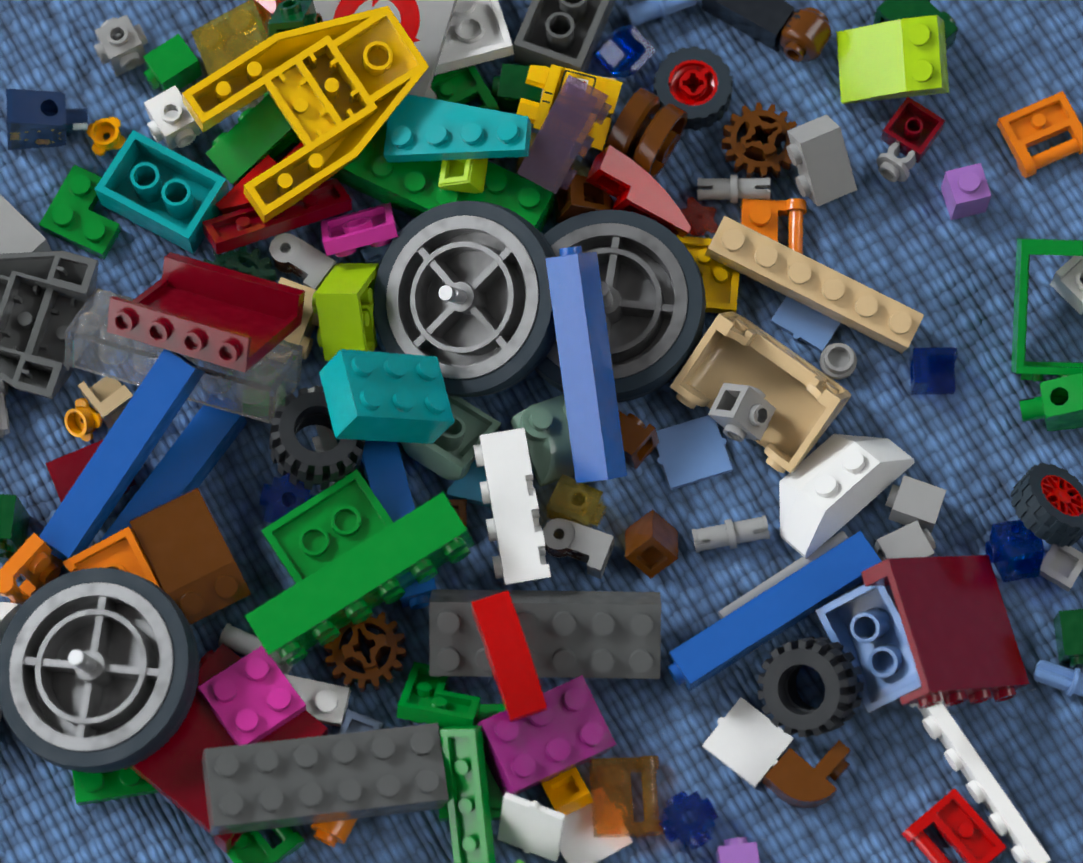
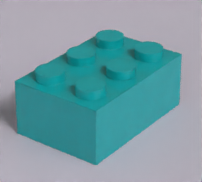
(161, 191)
(386, 397)

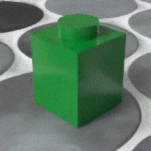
(171, 65)

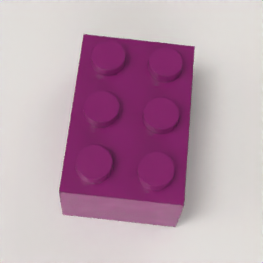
(547, 742)

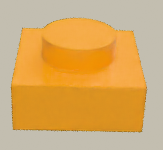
(567, 792)

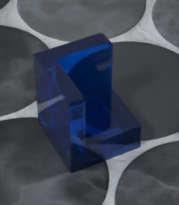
(624, 51)
(932, 370)

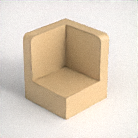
(107, 398)

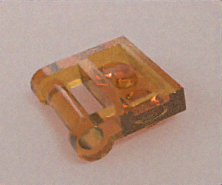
(613, 796)

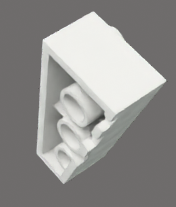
(513, 507)

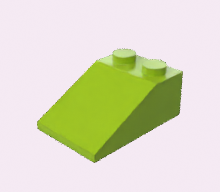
(893, 60)

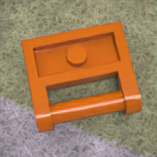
(1039, 123)
(763, 218)
(35, 564)

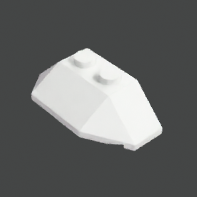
(835, 487)

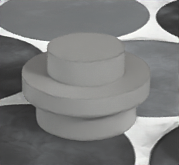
(838, 361)

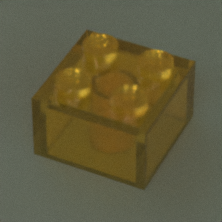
(232, 34)

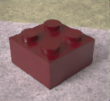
(913, 128)

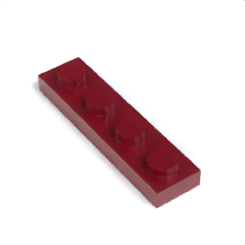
(246, 226)

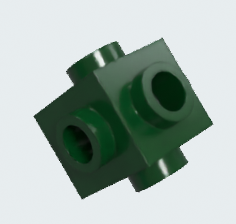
(293, 15)

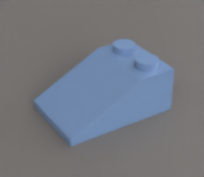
(872, 630)

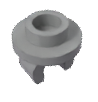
(895, 168)

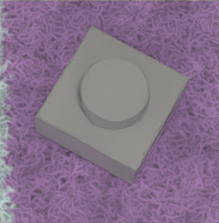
(1062, 566)

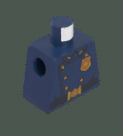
(40, 119)

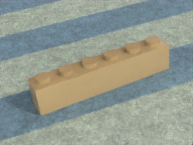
(814, 285)

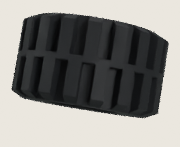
(298, 461)
(782, 694)

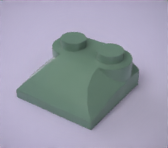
(547, 439)
(454, 450)

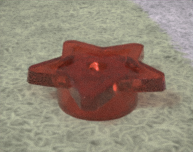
(699, 218)

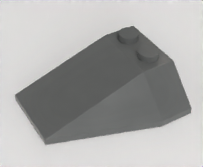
(36, 306)

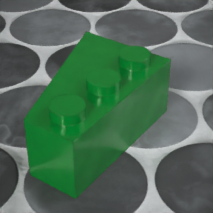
(258, 133)

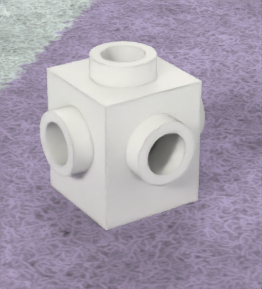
(171, 119)

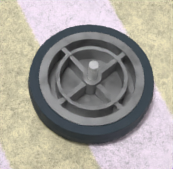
(472, 292)
(649, 297)
(97, 670)

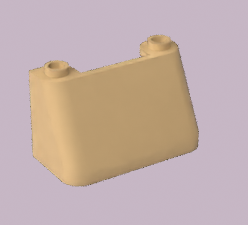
(747, 355)

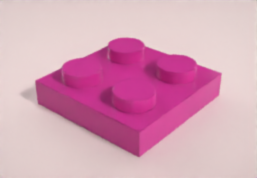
(354, 230)
(252, 698)

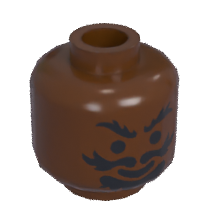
(805, 34)

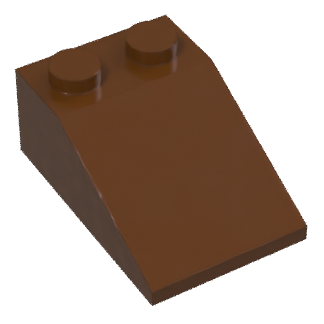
(190, 556)

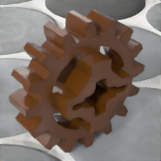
(752, 154)
(379, 646)

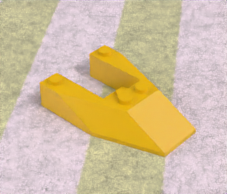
(330, 84)

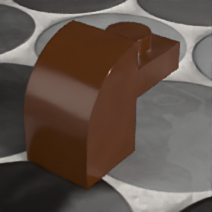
(802, 784)

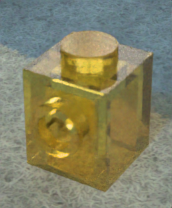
(576, 503)

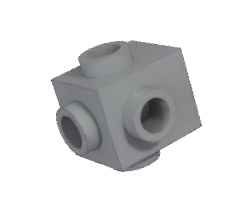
(120, 44)
(742, 411)

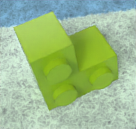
(346, 309)

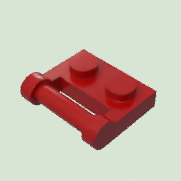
(959, 827)

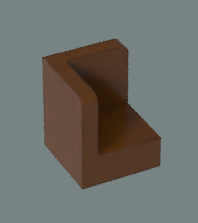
(651, 544)

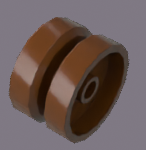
(647, 132)

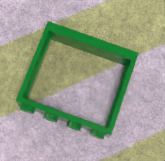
(1036, 369)

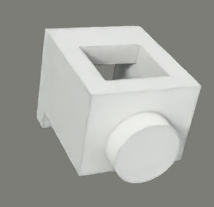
(1068, 283)

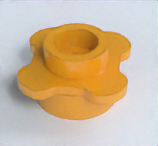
(105, 126)
(82, 420)

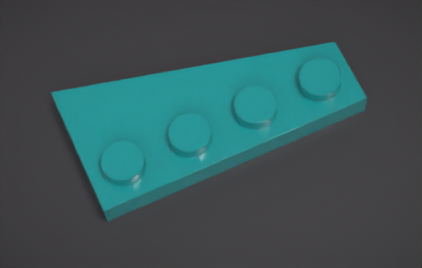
(453, 131)

